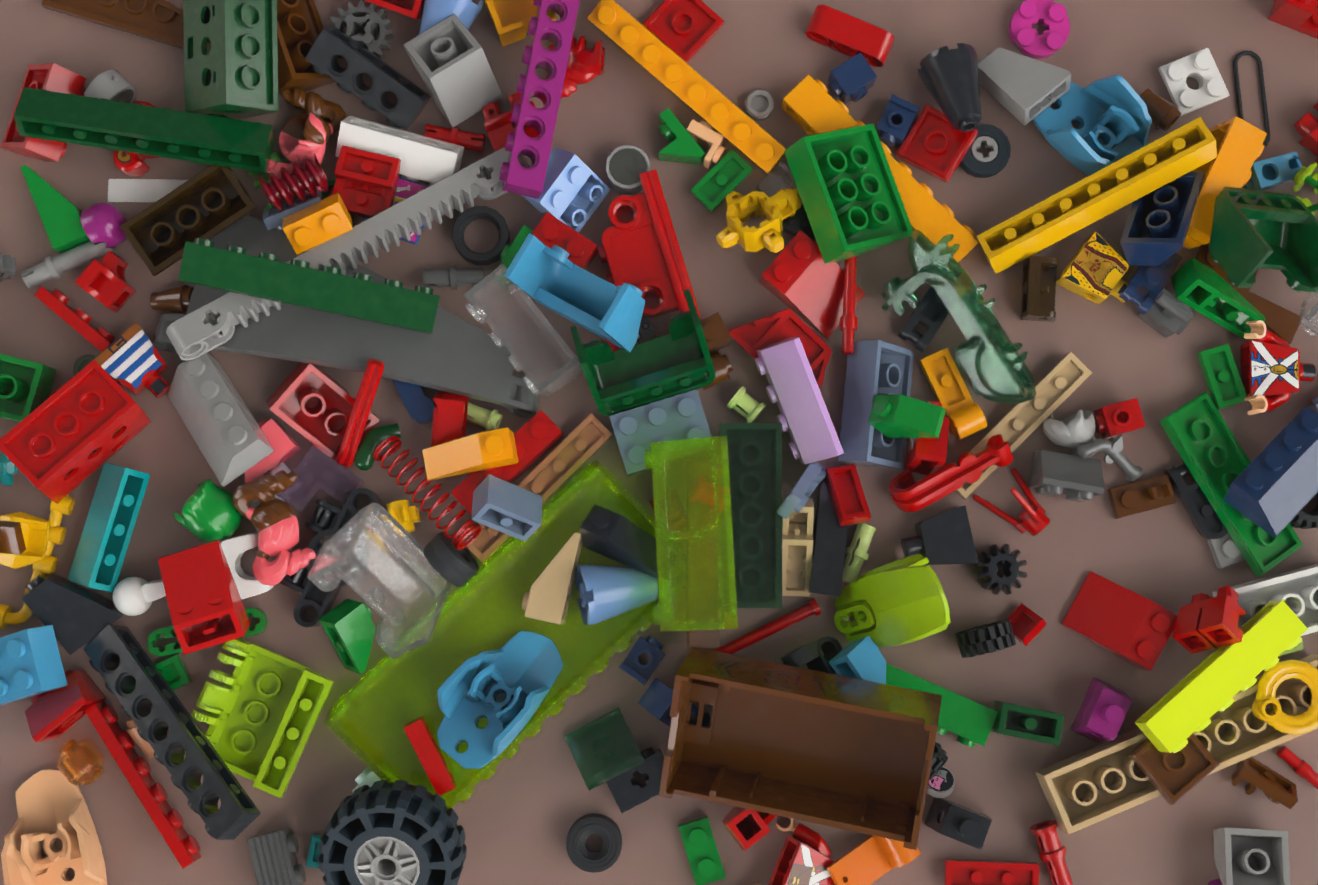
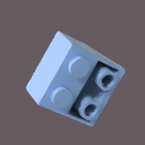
(569, 190)

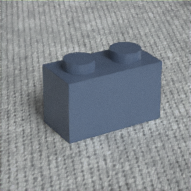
(507, 508)

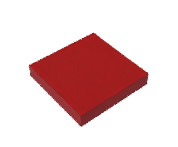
(684, 25)
(935, 144)

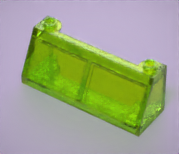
(693, 534)

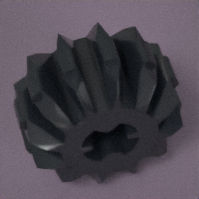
(1011, 568)

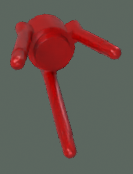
(1031, 516)

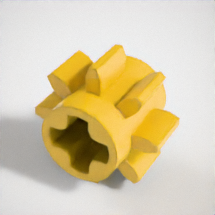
(404, 514)

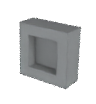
(1225, 551)

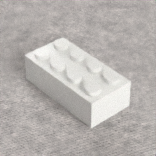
(1295, 587)

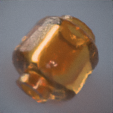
(80, 762)

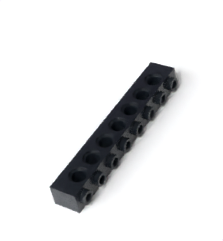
(237, 809)

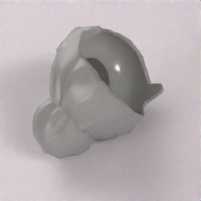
(1072, 430)

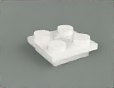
(1204, 70)

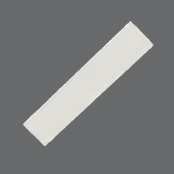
(141, 189)

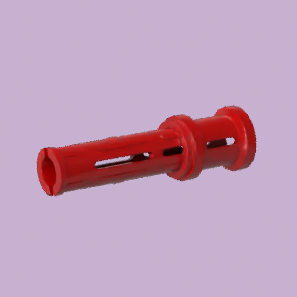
(1052, 851)

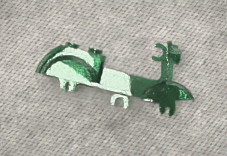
(988, 353)

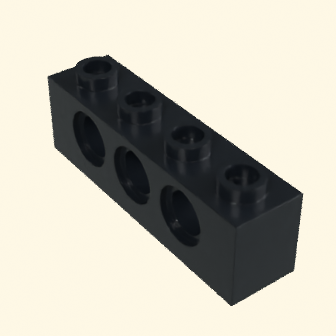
(324, 61)

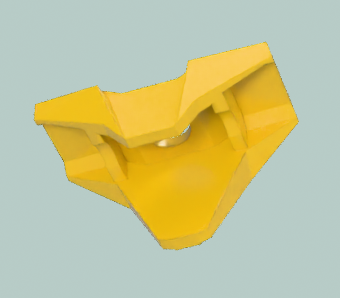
(35, 536)

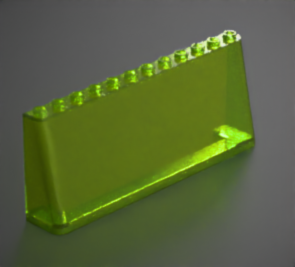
(485, 618)

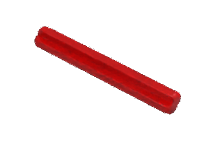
(360, 412)

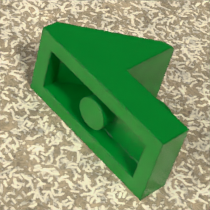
(684, 147)

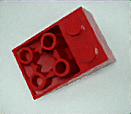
(202, 597)

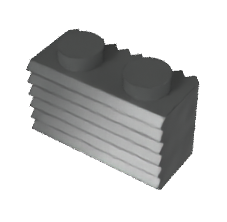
(276, 859)

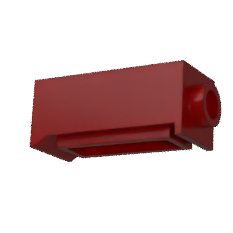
(449, 417)

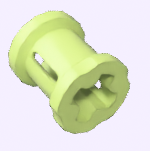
(746, 405)

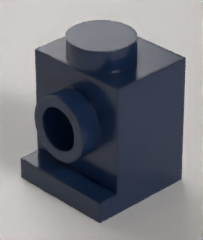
(901, 111)
(640, 671)

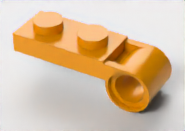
(953, 394)

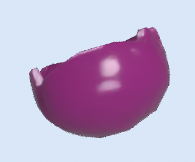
(103, 224)

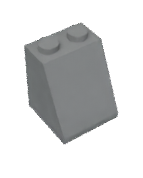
(454, 70)

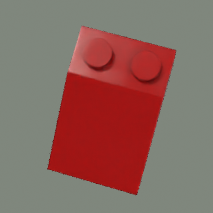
(808, 284)
(316, 407)
(1120, 621)

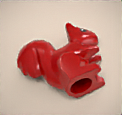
(582, 64)

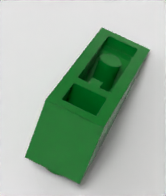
(57, 213)
(1214, 297)

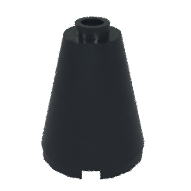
(954, 84)

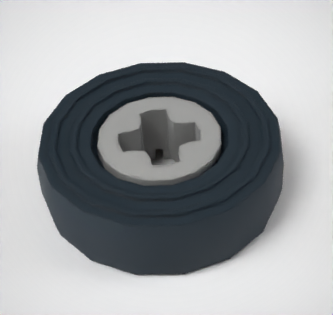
(996, 160)

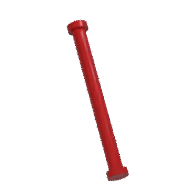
(771, 628)

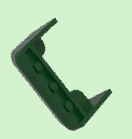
(1265, 233)

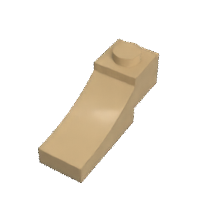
(797, 551)

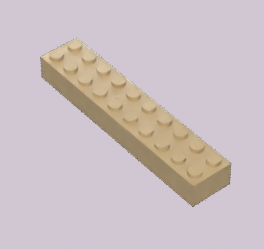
(1109, 782)

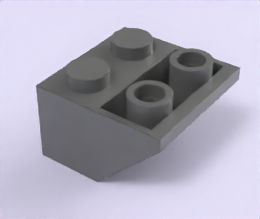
(1066, 474)

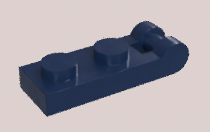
(1148, 283)

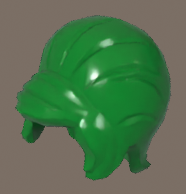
(210, 513)

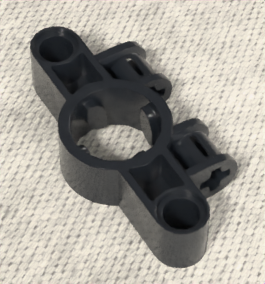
(326, 521)

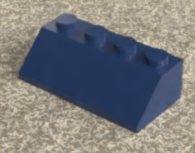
(1280, 477)

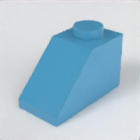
(861, 661)

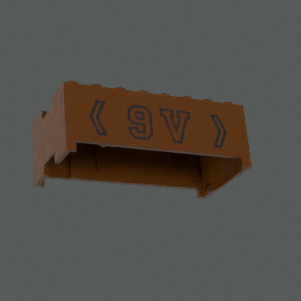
(802, 744)

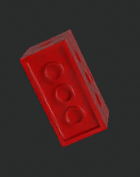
(73, 432)

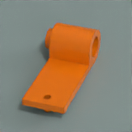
(870, 861)

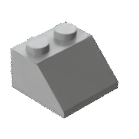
(1251, 856)

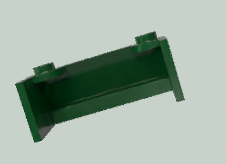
(652, 368)

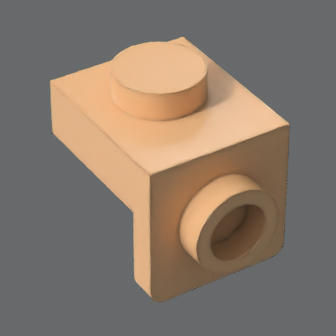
(706, 137)

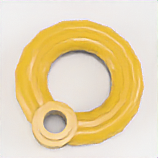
(1267, 690)

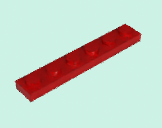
(137, 772)

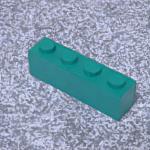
(108, 527)

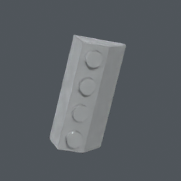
(217, 418)

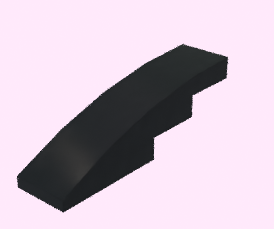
(828, 547)

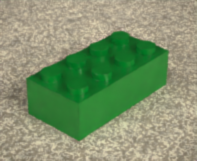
(23, 386)

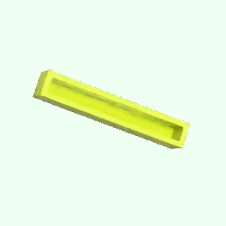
(1221, 677)

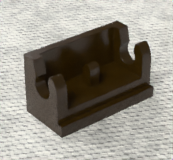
(1039, 289)

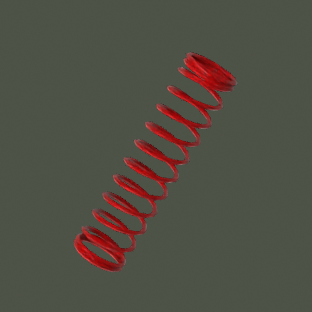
(458, 544)

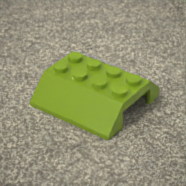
(261, 713)

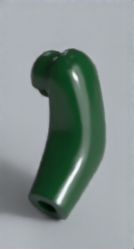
(364, 454)

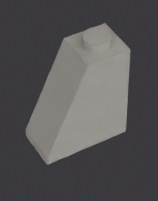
(1022, 83)

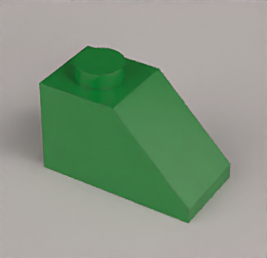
(905, 417)
(350, 633)

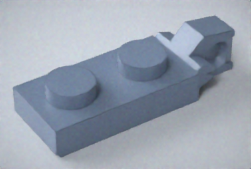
(802, 489)

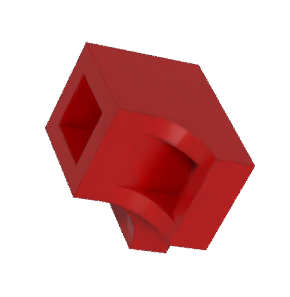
(107, 281)

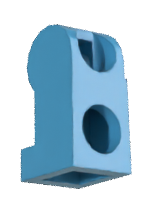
(1273, 171)

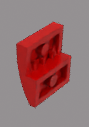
(366, 181)

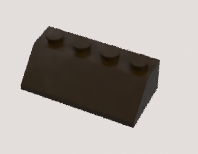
(191, 211)

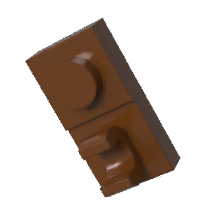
(1141, 496)
(1275, 786)

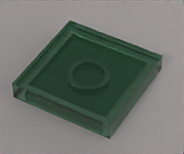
(604, 748)

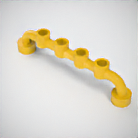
(56, 536)

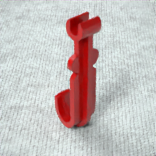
(916, 496)

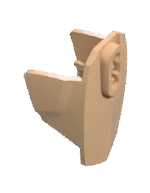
(52, 836)

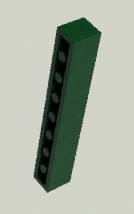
(144, 129)
(307, 287)

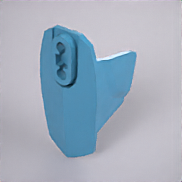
(1110, 123)
(498, 686)

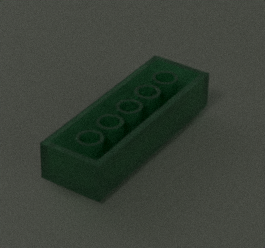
(755, 498)

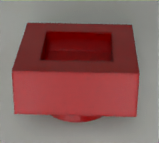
(1025, 624)

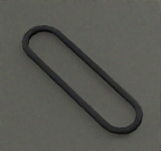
(1262, 88)

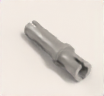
(55, 266)

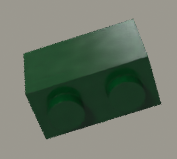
(1028, 723)

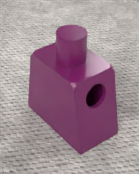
(1101, 712)

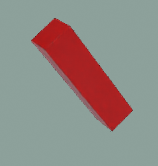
(430, 756)

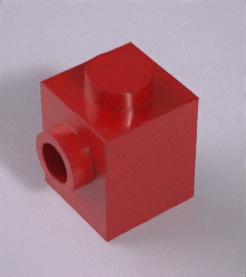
(1119, 418)

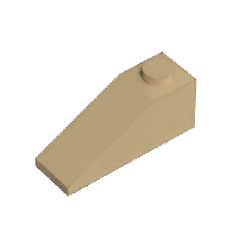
(553, 588)

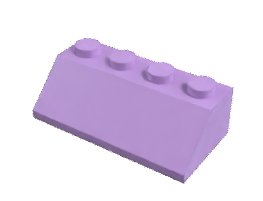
(799, 401)

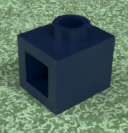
(851, 79)

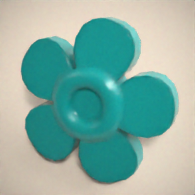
(7, 468)

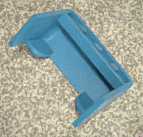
(577, 294)

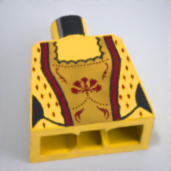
(1095, 271)

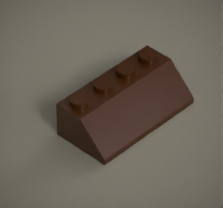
(296, 33)

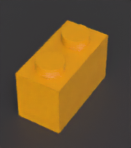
(317, 223)

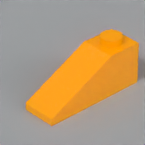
(471, 454)

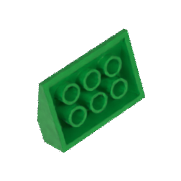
(848, 192)

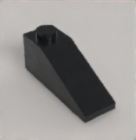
(619, 540)

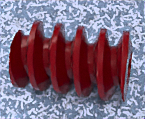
(294, 183)

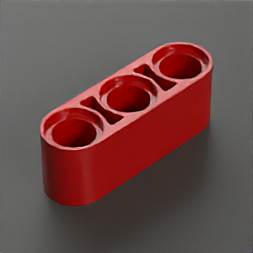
(849, 35)

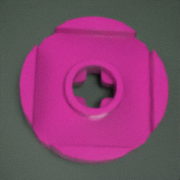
(1048, 13)

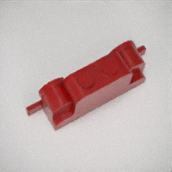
(645, 249)

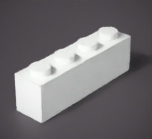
(419, 155)

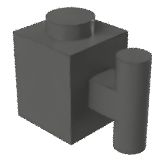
(1167, 315)

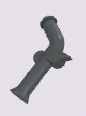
(1113, 449)

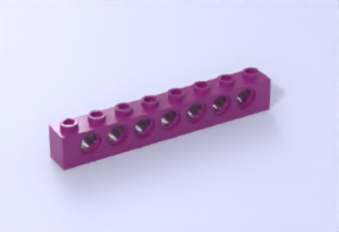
(530, 180)

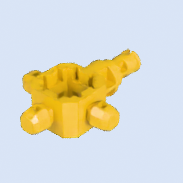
(757, 203)

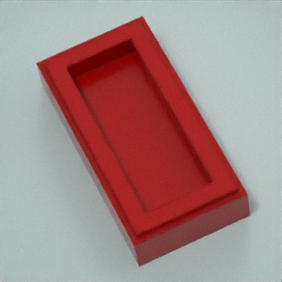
(847, 495)

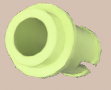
(489, 419)

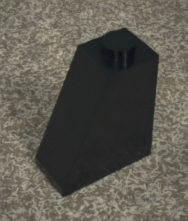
(71, 609)

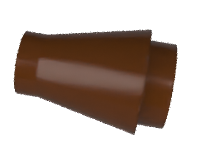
(1161, 111)
(172, 300)

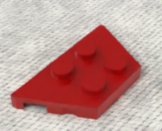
(779, 327)

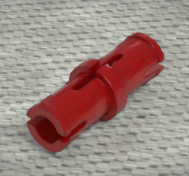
(468, 140)

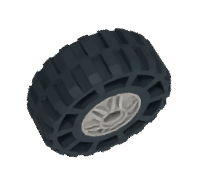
(392, 838)

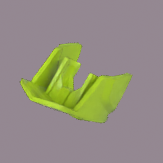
(893, 604)

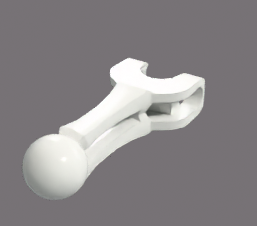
(135, 595)

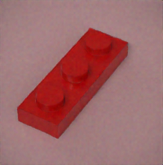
(77, 318)
(990, 872)

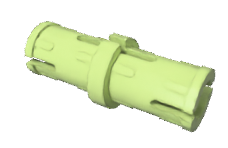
(857, 552)

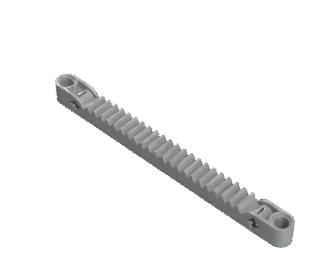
(195, 332)

